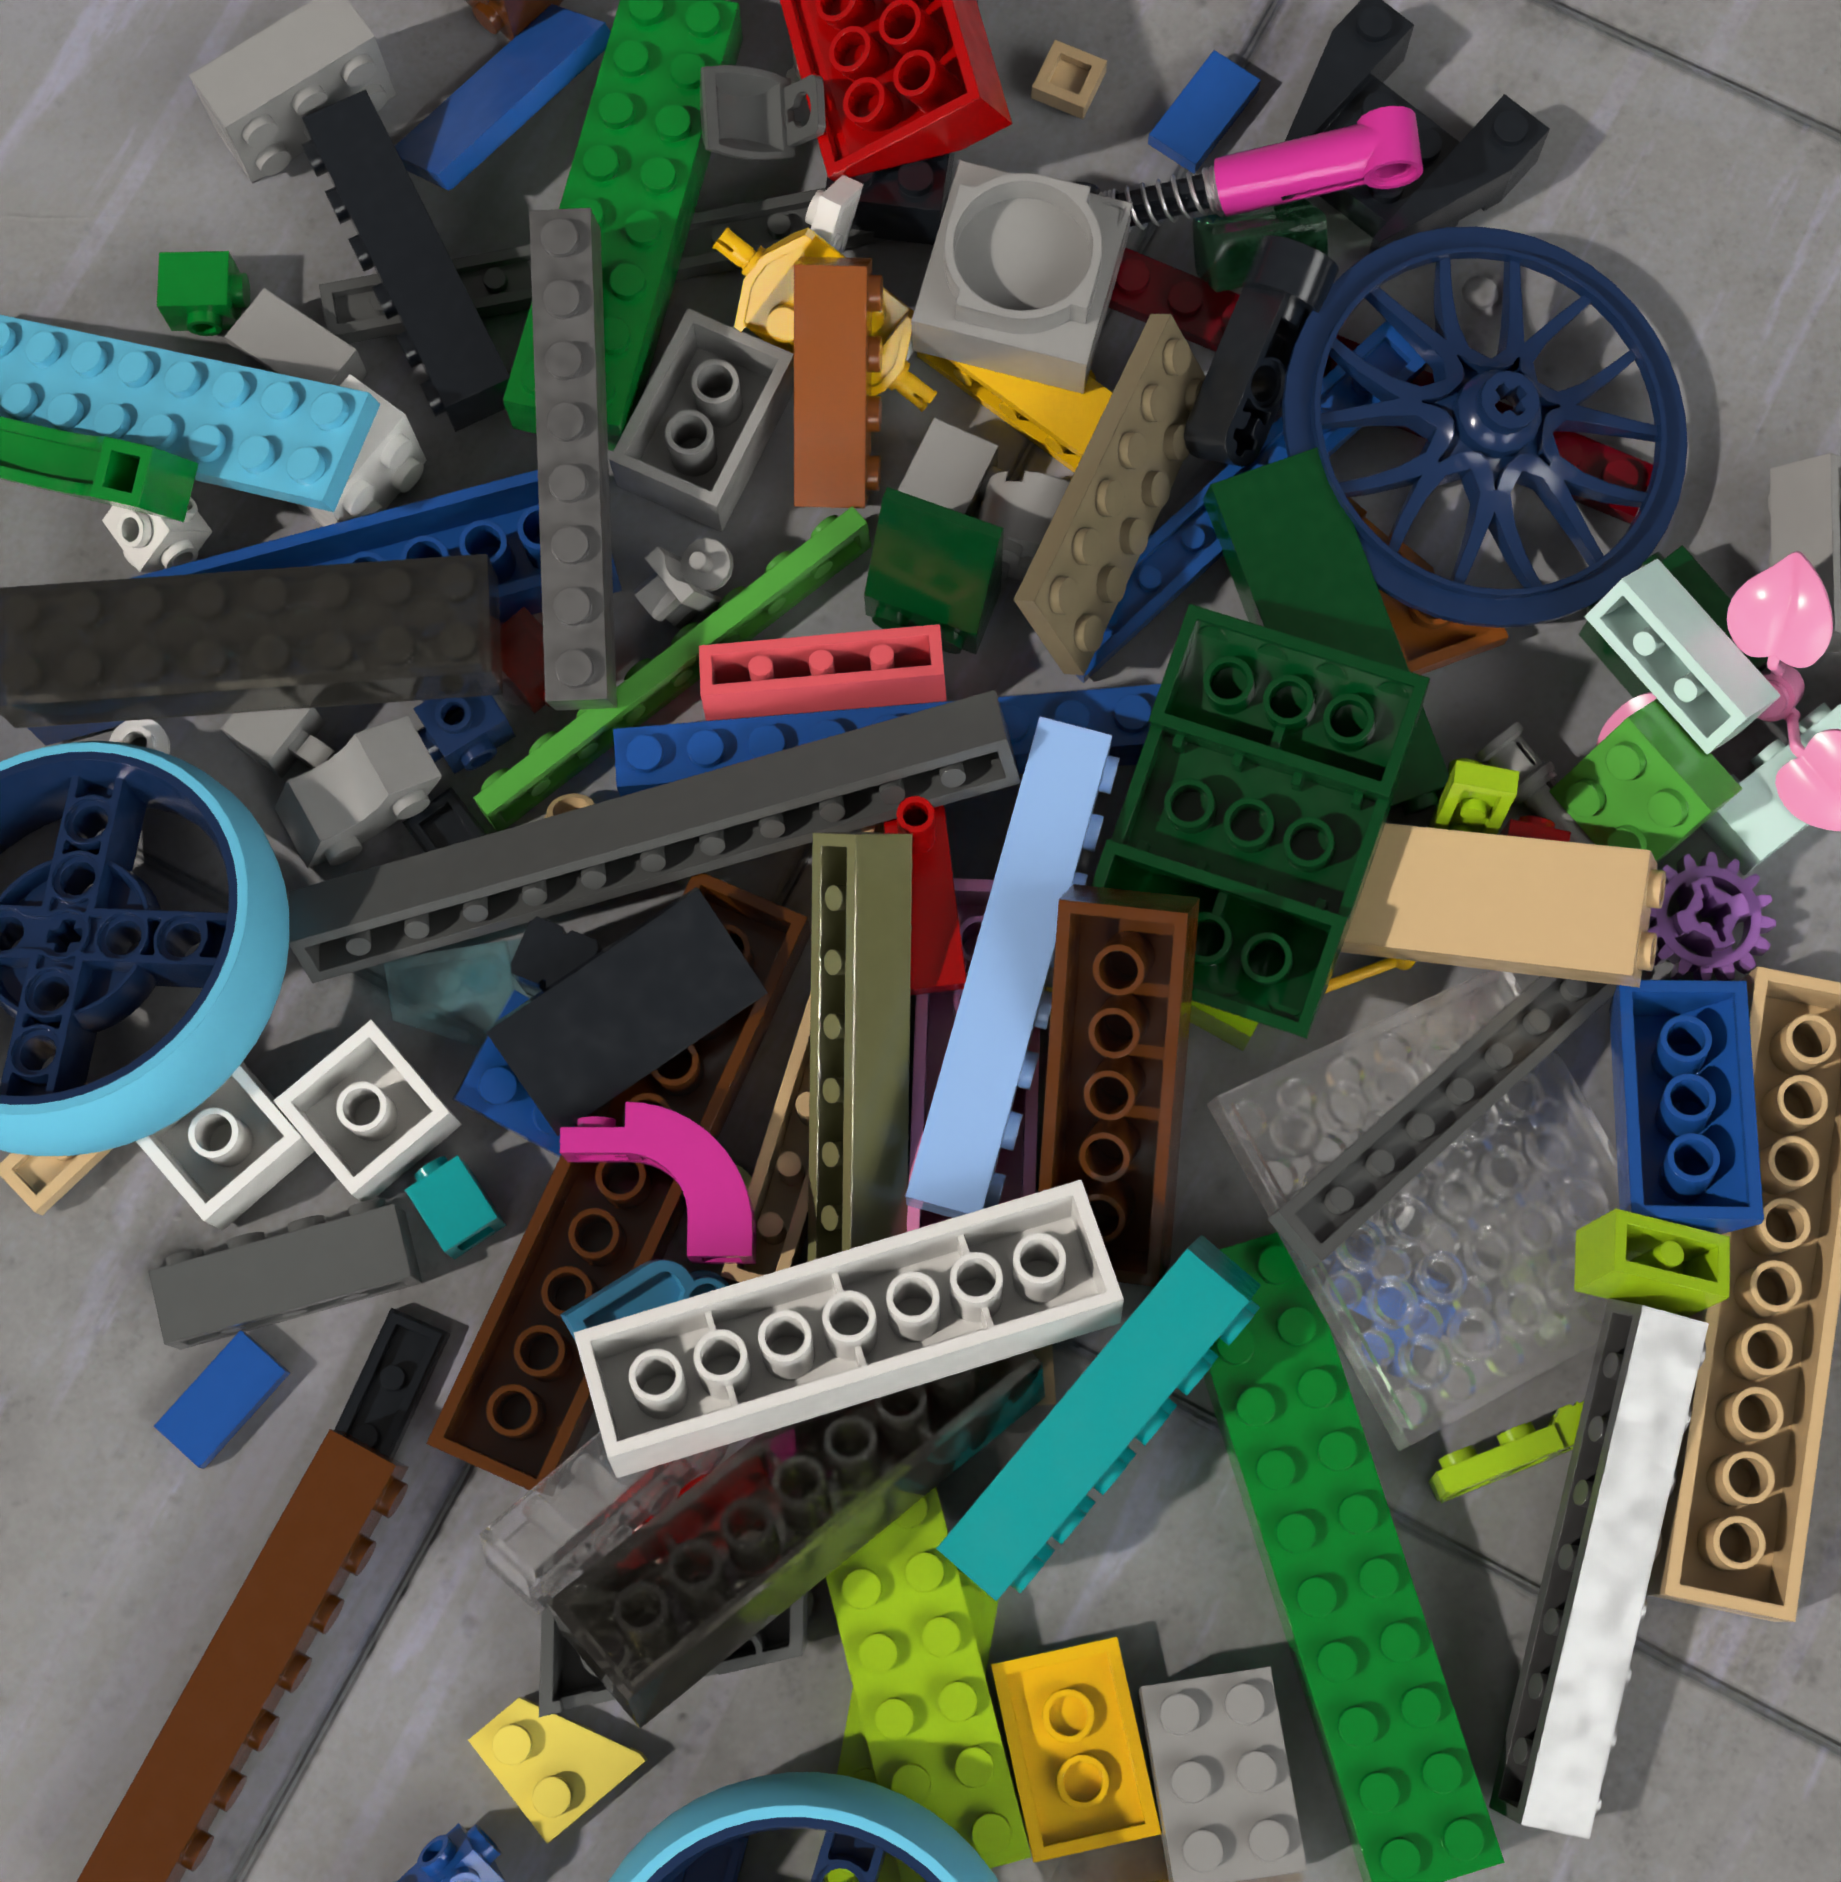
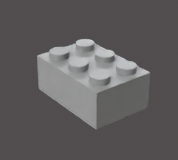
(286, 73)
(704, 420)
(1221, 1778)

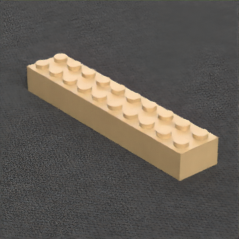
(1760, 1397)

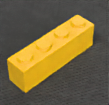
(1046, 415)

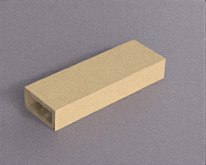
(1509, 905)

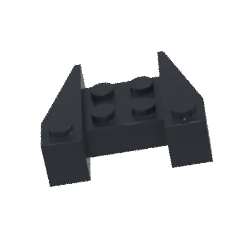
(1455, 174)

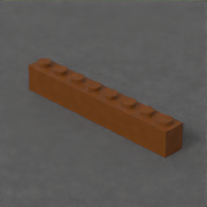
(250, 1665)

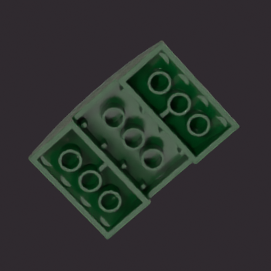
(1265, 804)

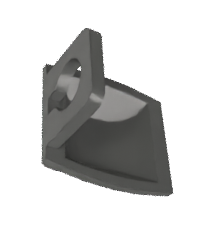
(752, 112)

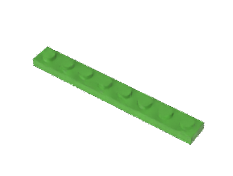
(657, 682)

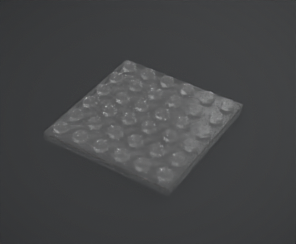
(1474, 1260)

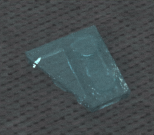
(451, 990)

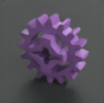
(1727, 910)

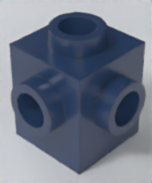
(463, 730)

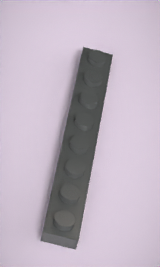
(1434, 1115)

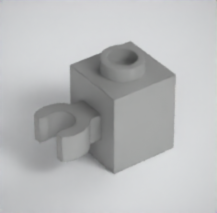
(279, 738)

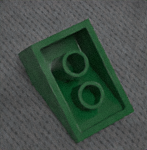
(934, 570)

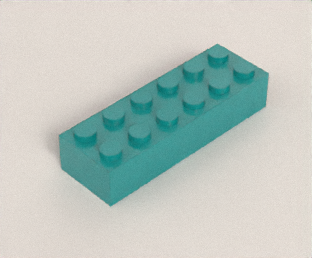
(1090, 1428)

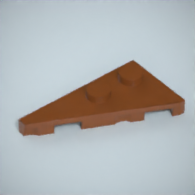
(1427, 640)

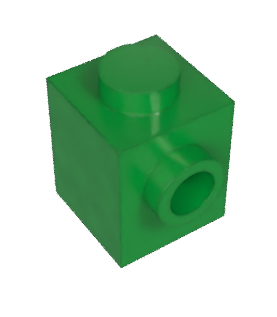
(201, 291)

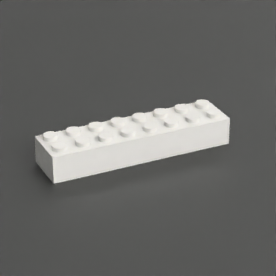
(848, 1328)

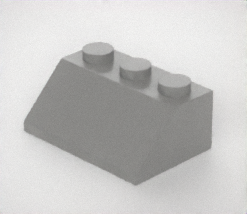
(1807, 519)

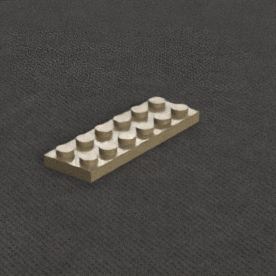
(1113, 498)

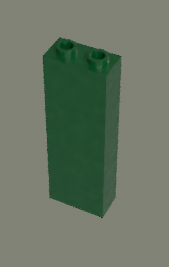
(1309, 578)

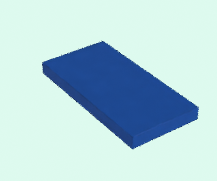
(502, 96)

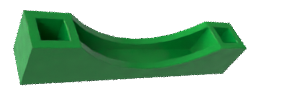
(96, 468)

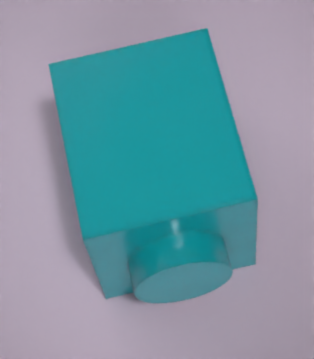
(454, 1205)

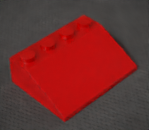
(897, 79)

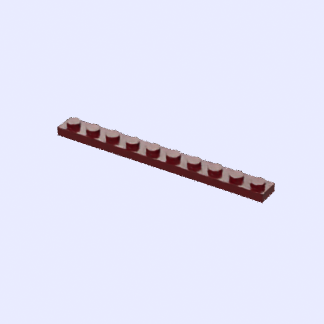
(1203, 314)

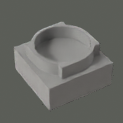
(1021, 275)

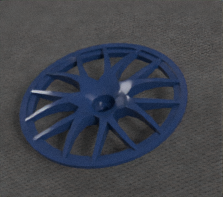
(1476, 441)

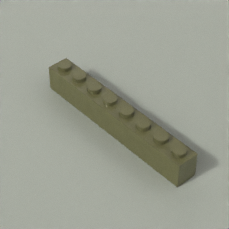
(859, 1039)

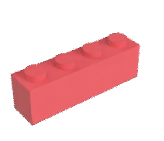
(822, 673)

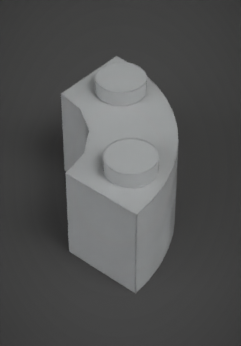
(358, 793)

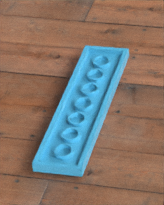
(237, 421)

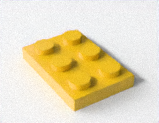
(1075, 1749)

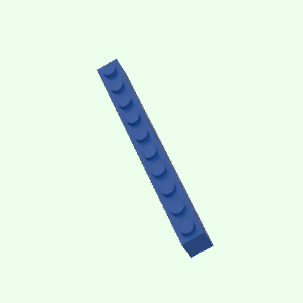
(681, 750)

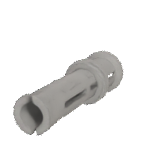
(1536, 778)

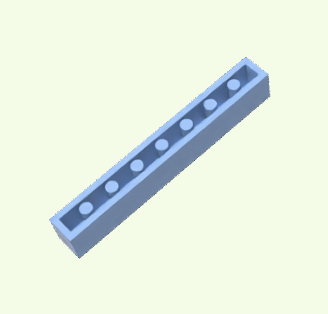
(1009, 972)

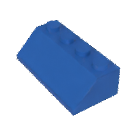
(1686, 1103)

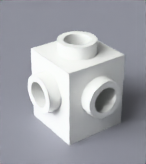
(155, 541)

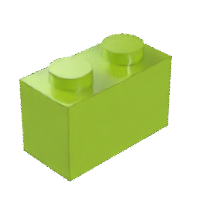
(1652, 1263)

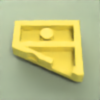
(552, 1764)

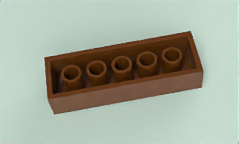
(1120, 1065)

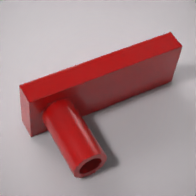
(935, 932)

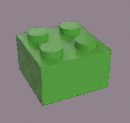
(1645, 785)

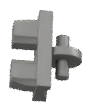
(682, 584)

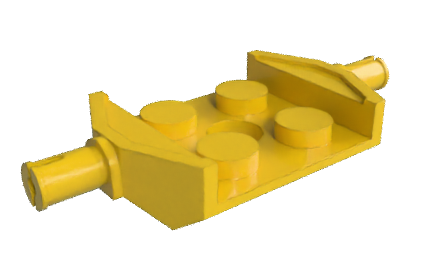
(768, 307)

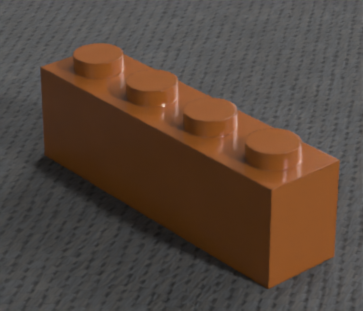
(834, 381)

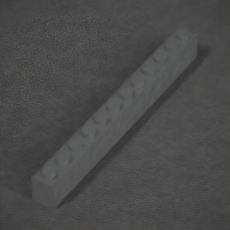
(650, 837)

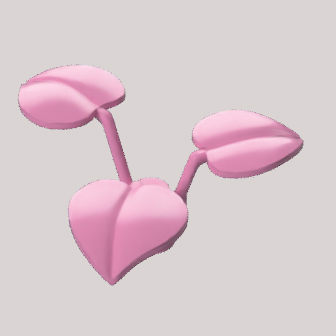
(1787, 619)

